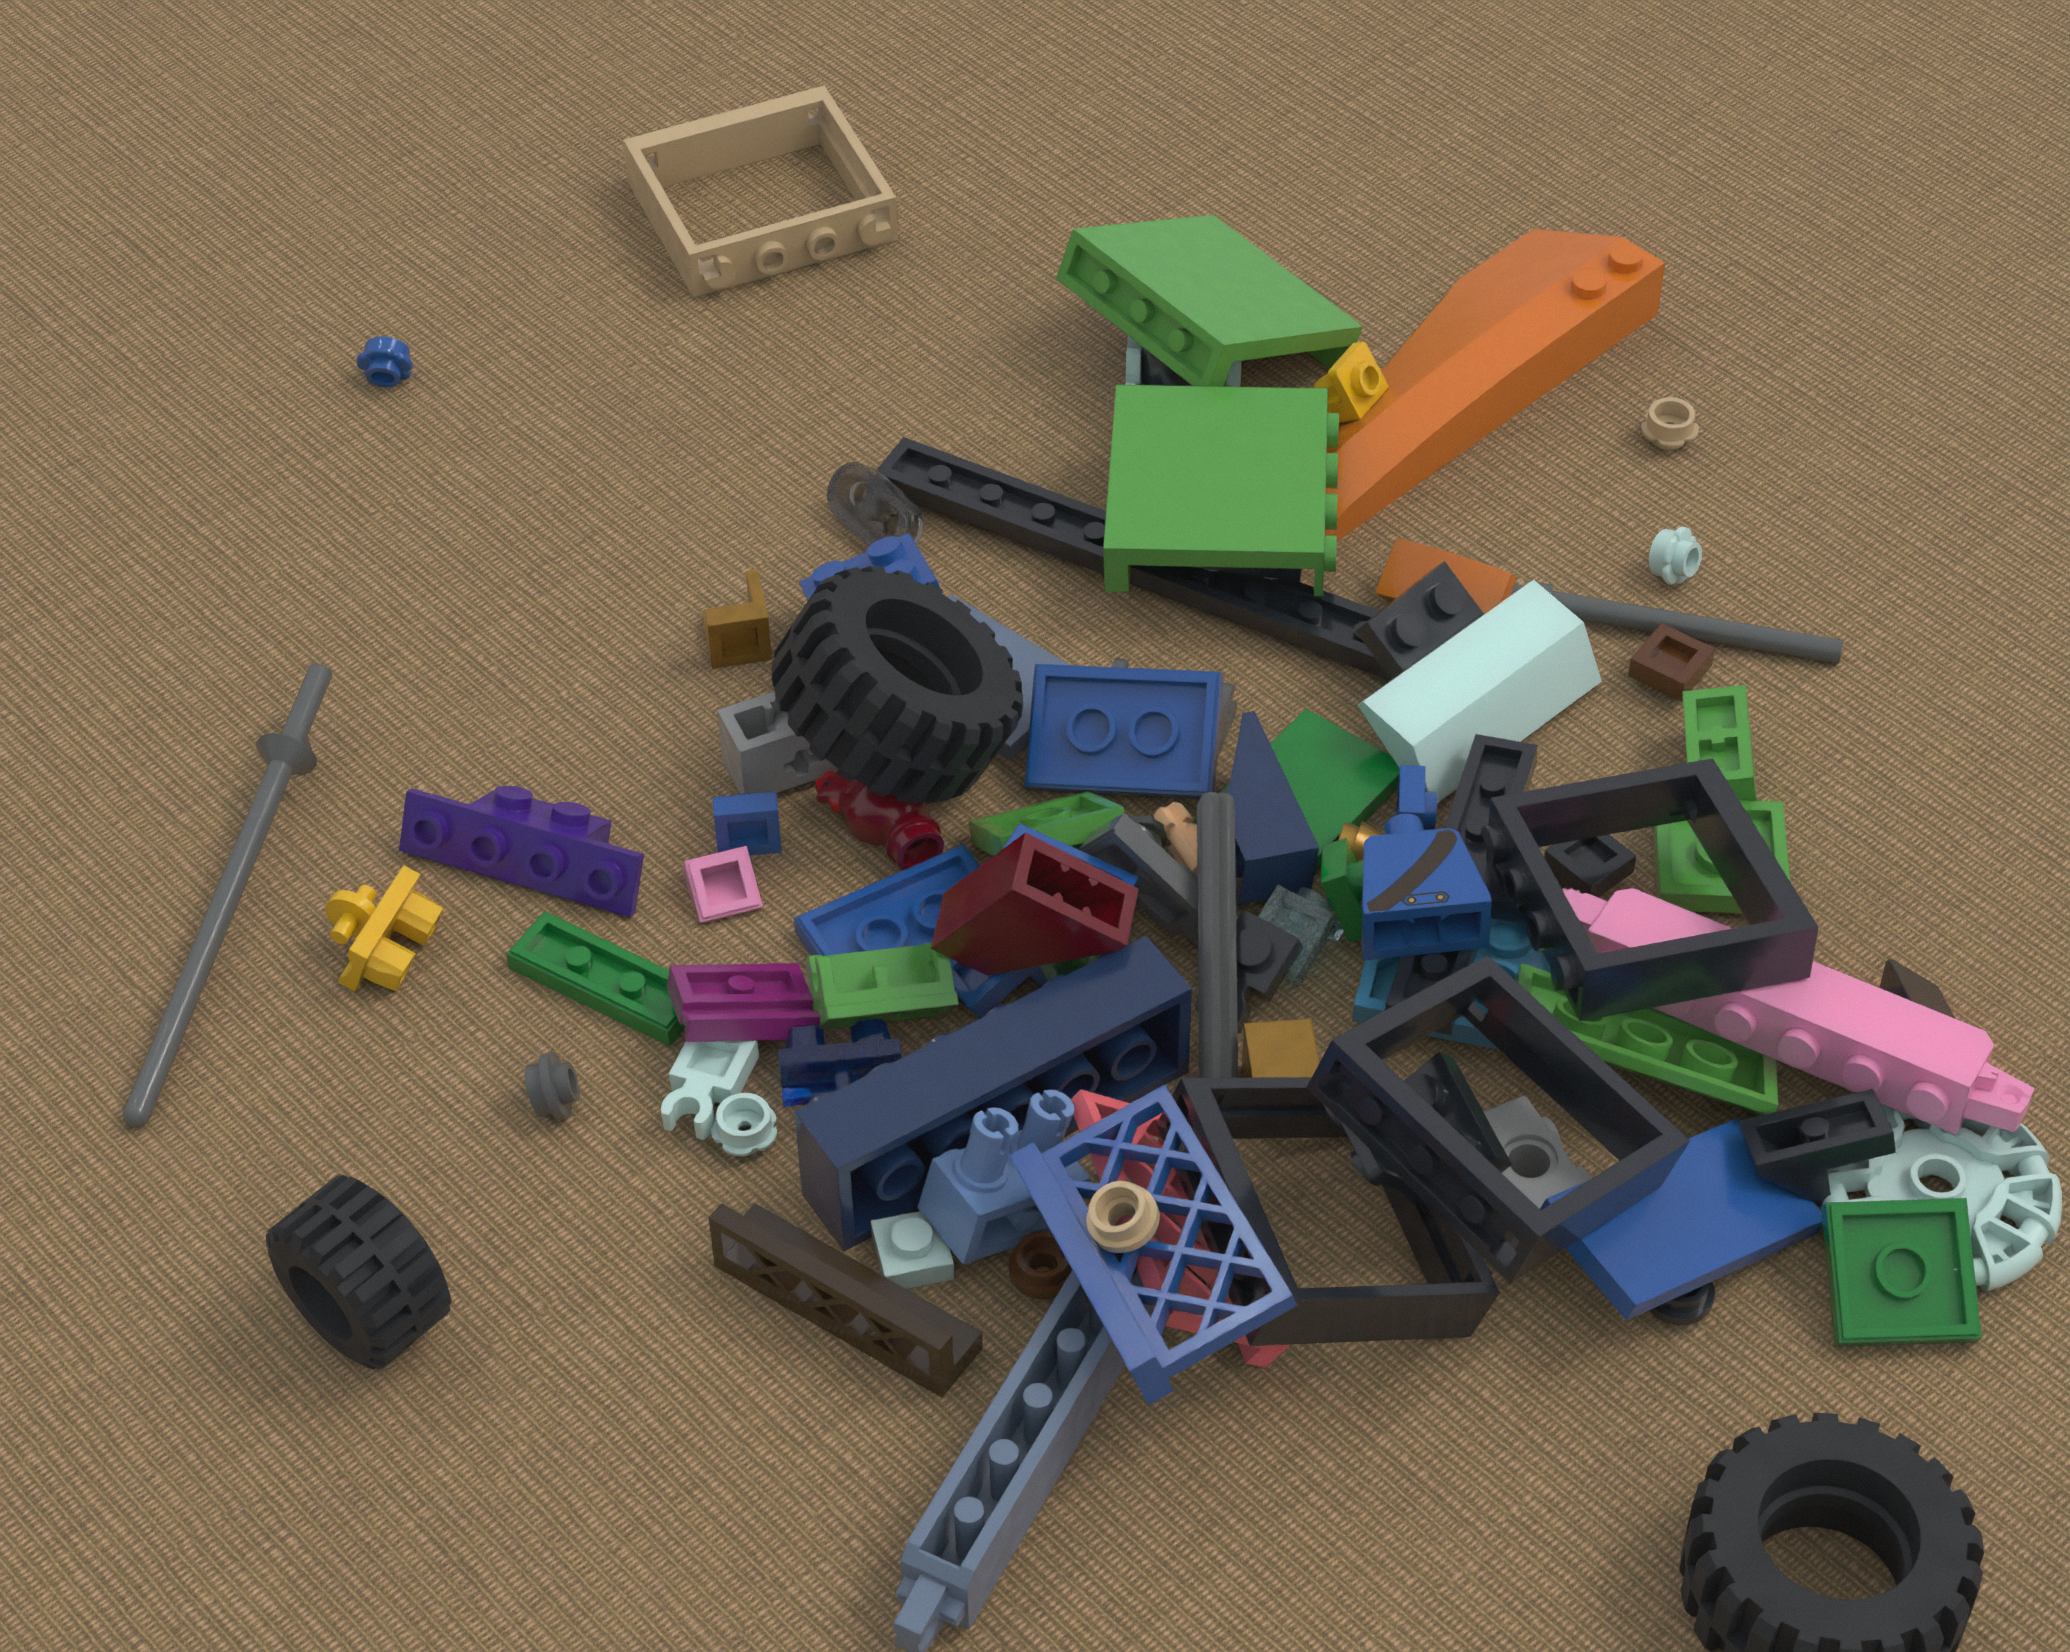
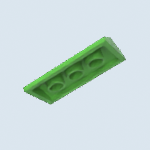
(1666, 1050)

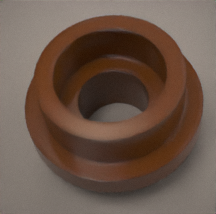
(1036, 1251)

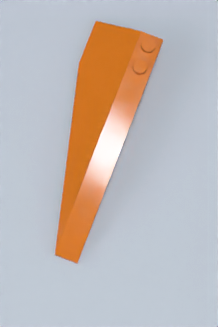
(1490, 353)

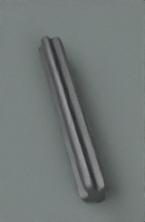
(1217, 936)

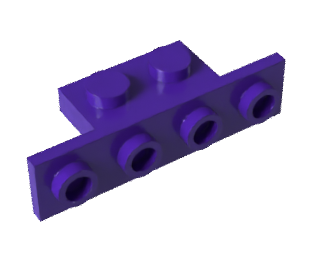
(526, 844)

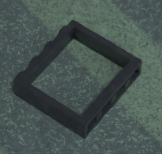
(1765, 953)
(1450, 1170)
(1456, 1275)

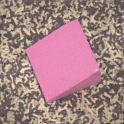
(722, 884)

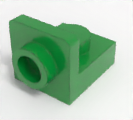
(1344, 886)

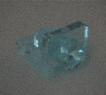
(1307, 918)

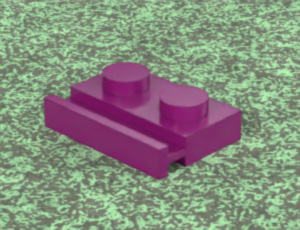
(740, 1001)

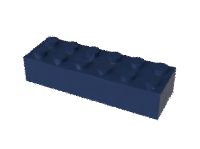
(1101, 1030)

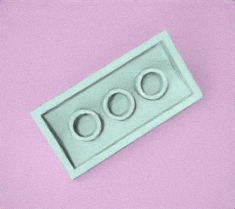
(1489, 680)

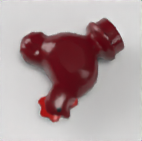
(877, 820)

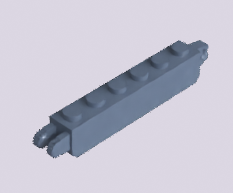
(1007, 1468)

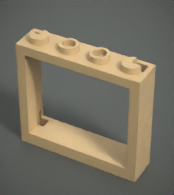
(749, 137)

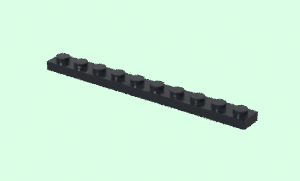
(1077, 535)

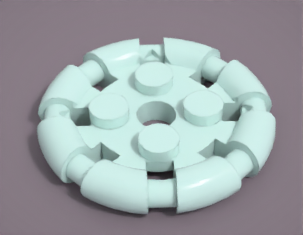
(1974, 1171)

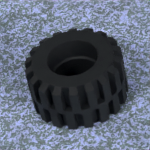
(358, 1271)

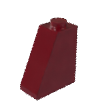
(1033, 910)

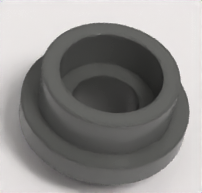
(551, 1086)

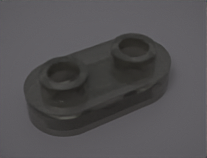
(876, 513)

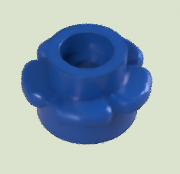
(385, 361)

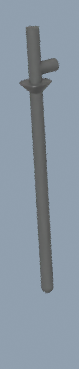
(285, 756)

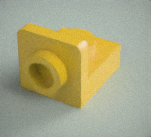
(1353, 383)

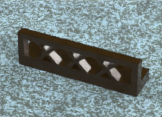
(843, 1297)

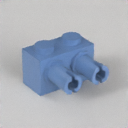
(977, 1193)

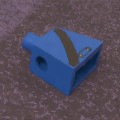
(1421, 893)

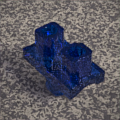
(816, 1068)

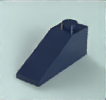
(1270, 828)

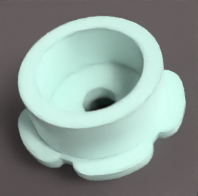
(1675, 555)
(740, 1112)

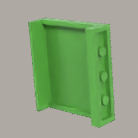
(1201, 296)
(1221, 480)

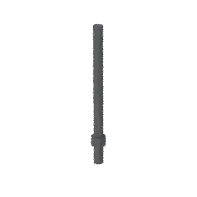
(1699, 627)

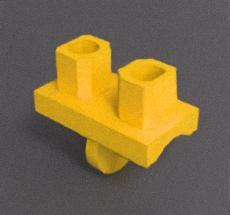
(373, 952)

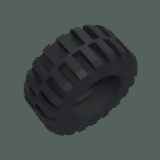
(896, 685)
(1843, 1482)

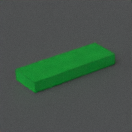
(597, 976)

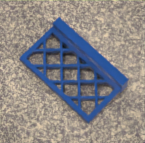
(1108, 1281)

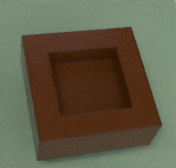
(1671, 661)

